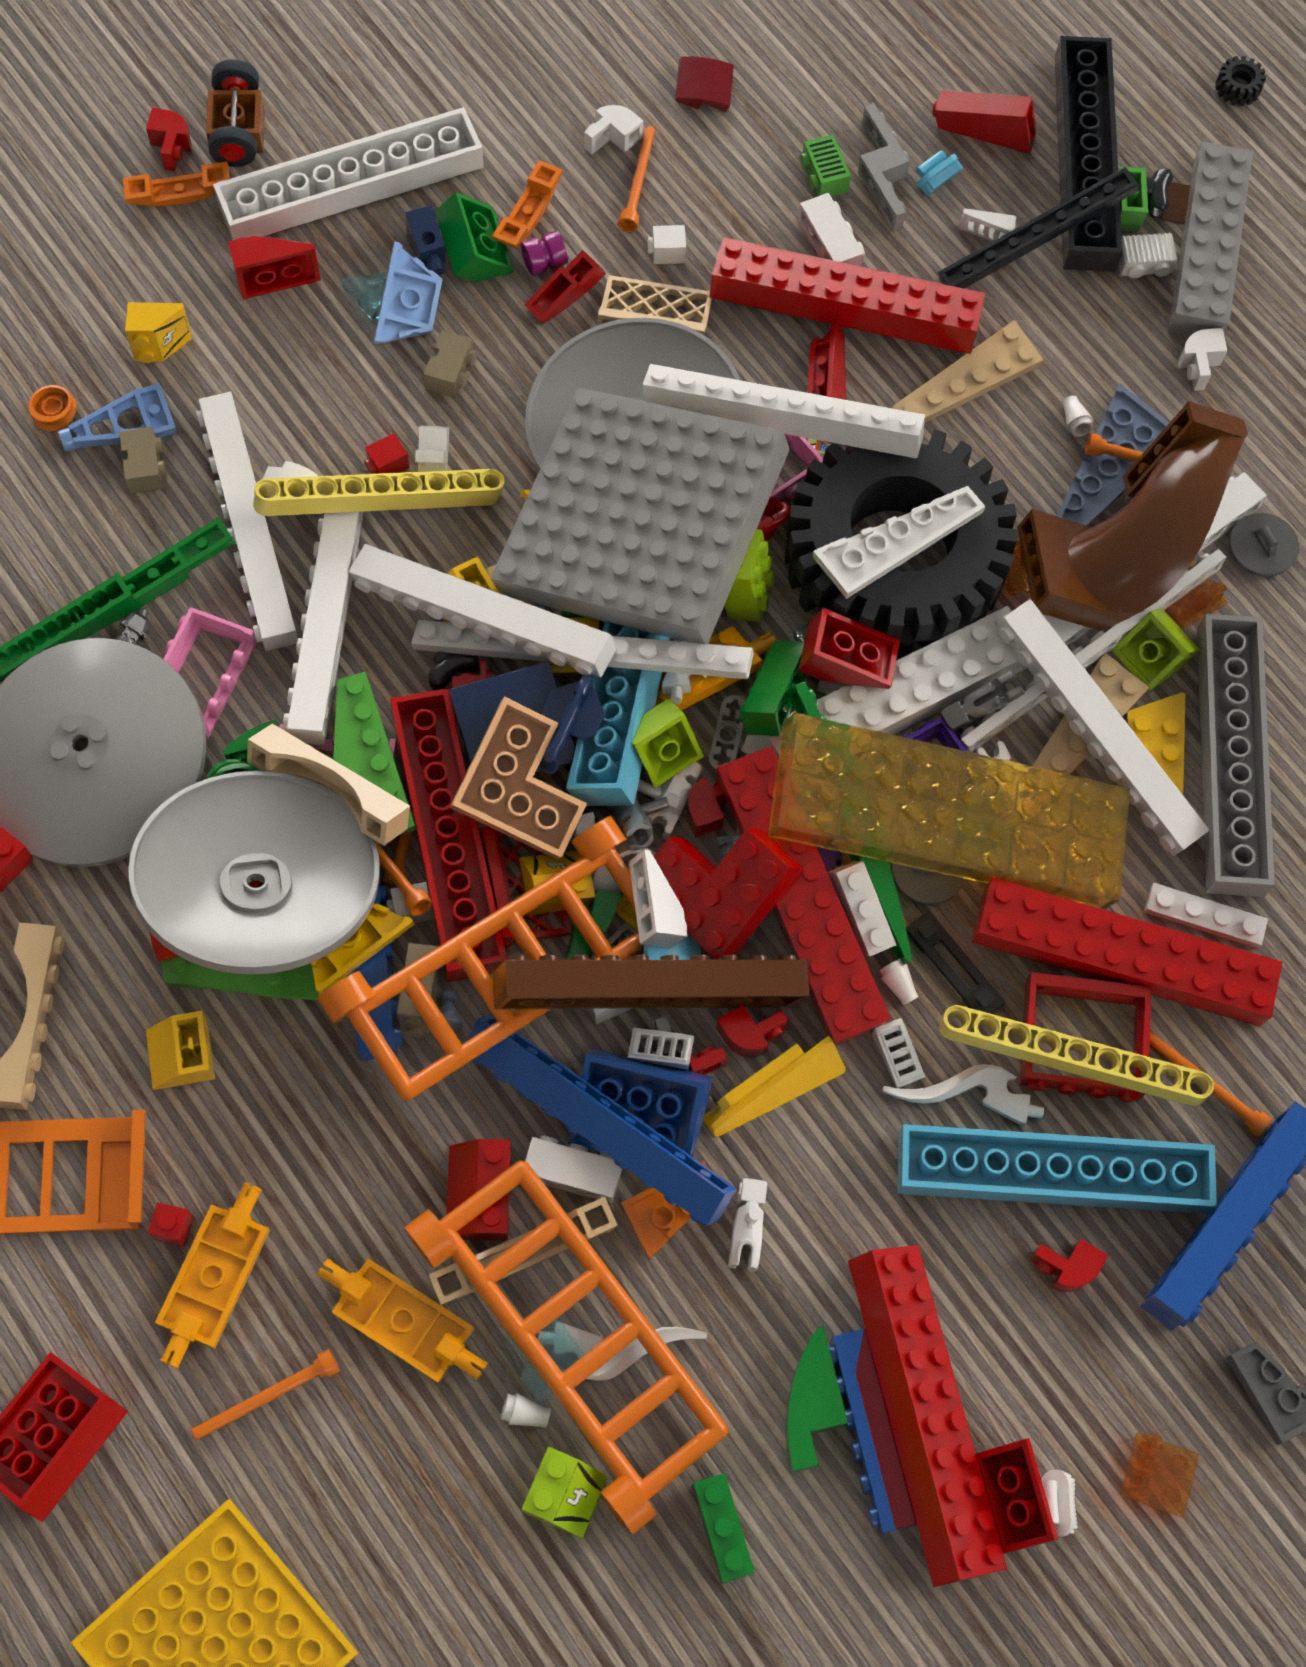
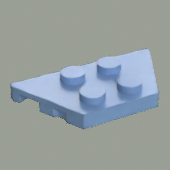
(407, 299)

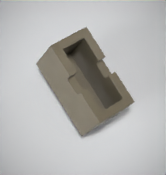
(449, 368)
(142, 461)

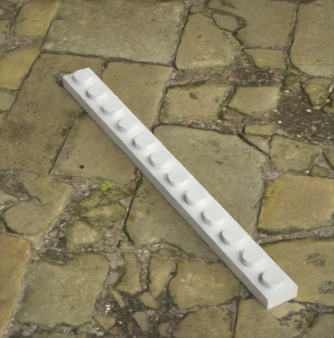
(1101, 643)
(630, 652)

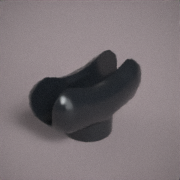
(1157, 191)
(450, 665)

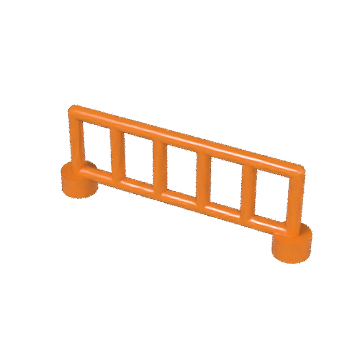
(355, 998)
(628, 1492)

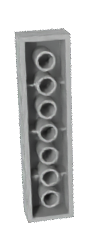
(1211, 239)

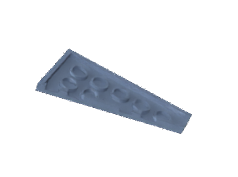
(1100, 478)

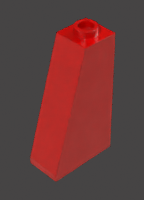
(988, 117)

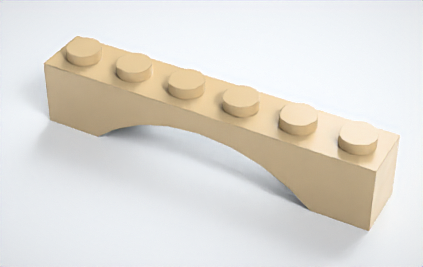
(377, 811)
(38, 952)
(590, 1219)

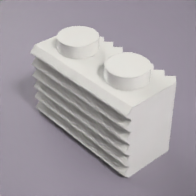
(1147, 255)

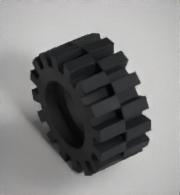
(1240, 69)

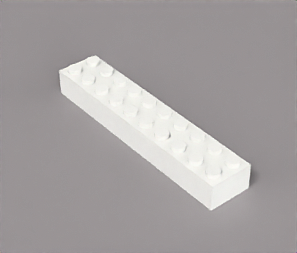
(349, 175)
(923, 681)

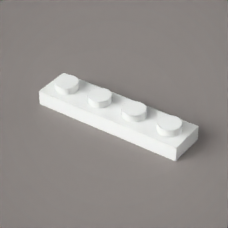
(1206, 915)

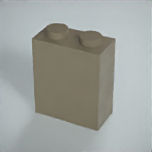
(407, 1014)

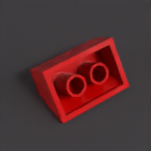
(469, 1170)
(1016, 1496)

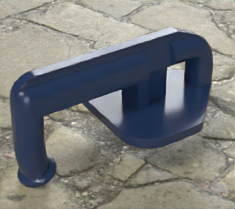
(578, 715)

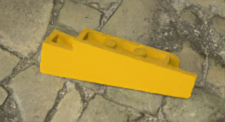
(775, 1085)

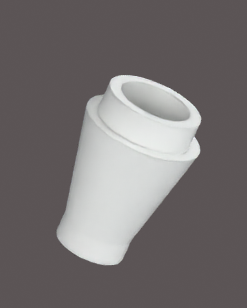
(1078, 419)
(899, 981)
(524, 1412)

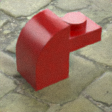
(171, 133)
(704, 809)
(745, 1036)
(1074, 1272)

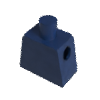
(426, 238)

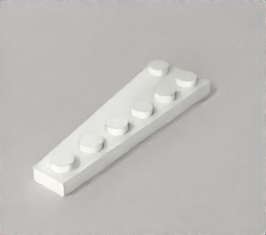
(878, 550)

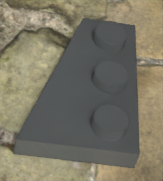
(1271, 1391)

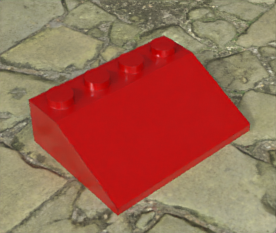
(52, 1435)

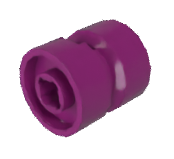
(544, 253)

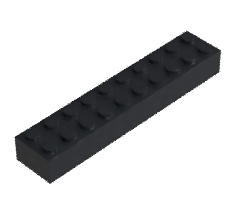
(1087, 147)

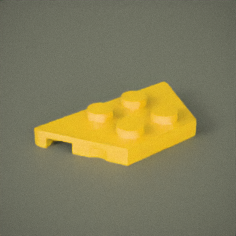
(1162, 732)
(373, 935)

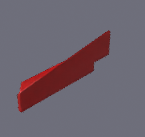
(827, 364)

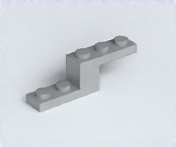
(884, 166)

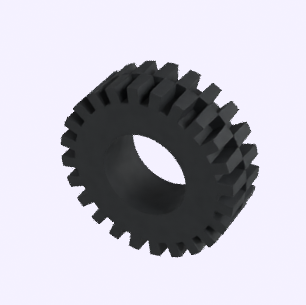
(902, 603)

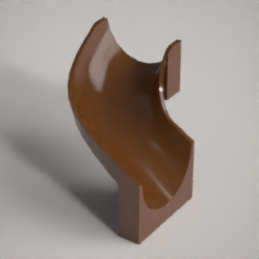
(1145, 548)

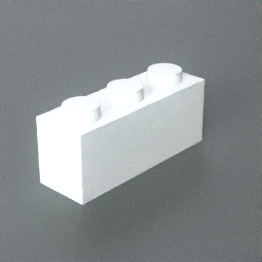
(829, 231)
(862, 907)
(574, 1168)

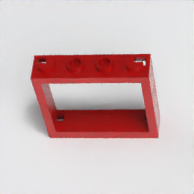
(1089, 990)

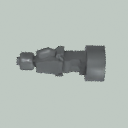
(134, 626)

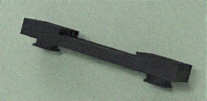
(925, 934)

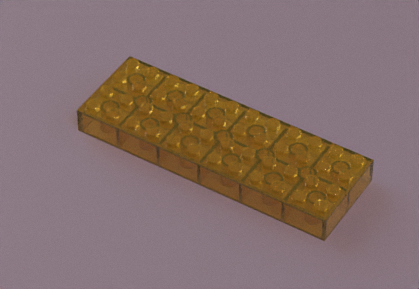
(949, 810)

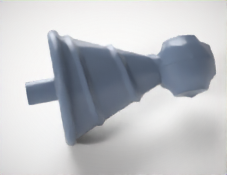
(448, 996)

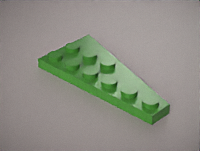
(361, 738)
(288, 984)

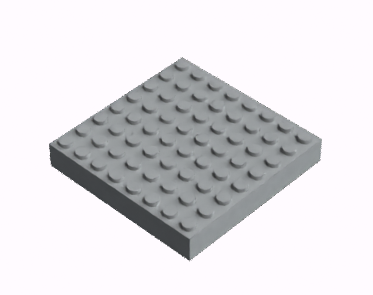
(641, 515)

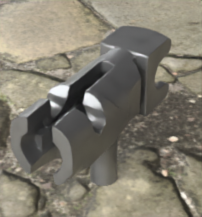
(981, 701)
(635, 821)

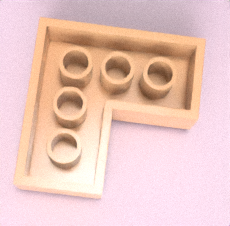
(502, 787)

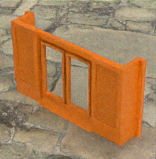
(112, 1172)

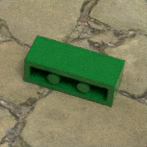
(722, 1528)

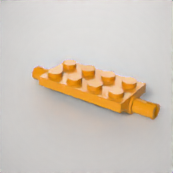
(704, 687)
(212, 1276)
(402, 1320)

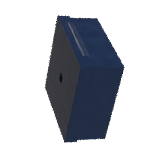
(478, 702)

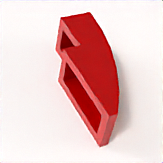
(565, 287)

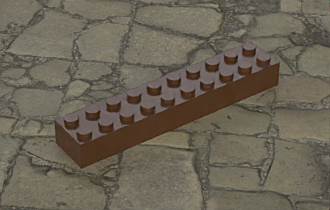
(649, 983)

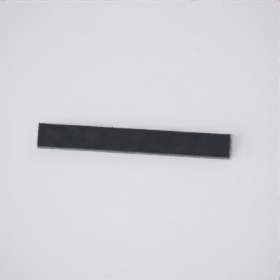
(1040, 230)

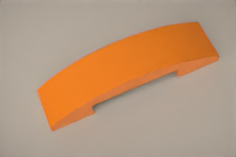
(177, 189)
(530, 206)

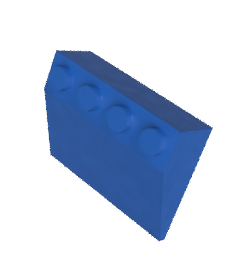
(658, 1095)

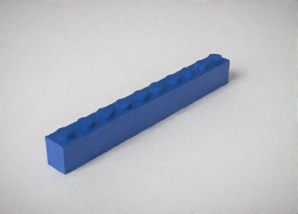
(606, 1126)

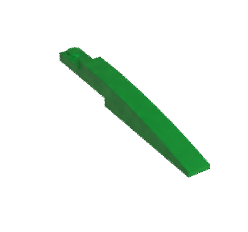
(117, 596)
(879, 871)

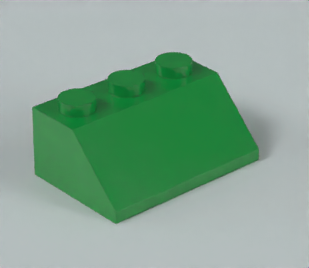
(467, 235)

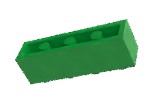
(768, 699)

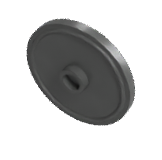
(1263, 544)
(925, 886)

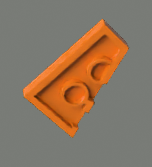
(654, 1219)

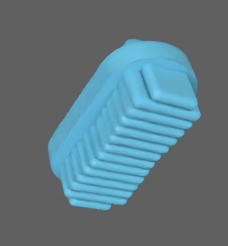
(937, 171)

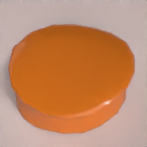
(52, 408)

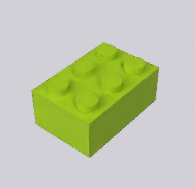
(749, 591)

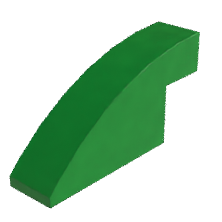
(812, 1403)

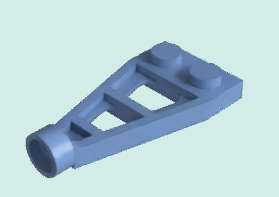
(147, 400)

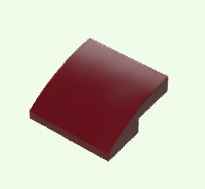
(704, 82)

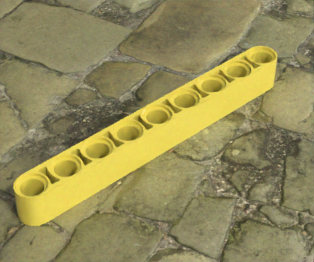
(368, 499)
(1089, 1051)

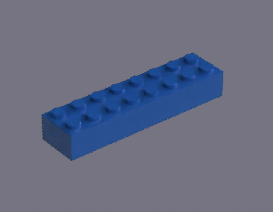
(1230, 1224)

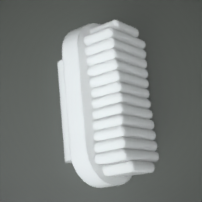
(1060, 1497)

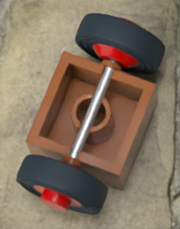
(235, 113)

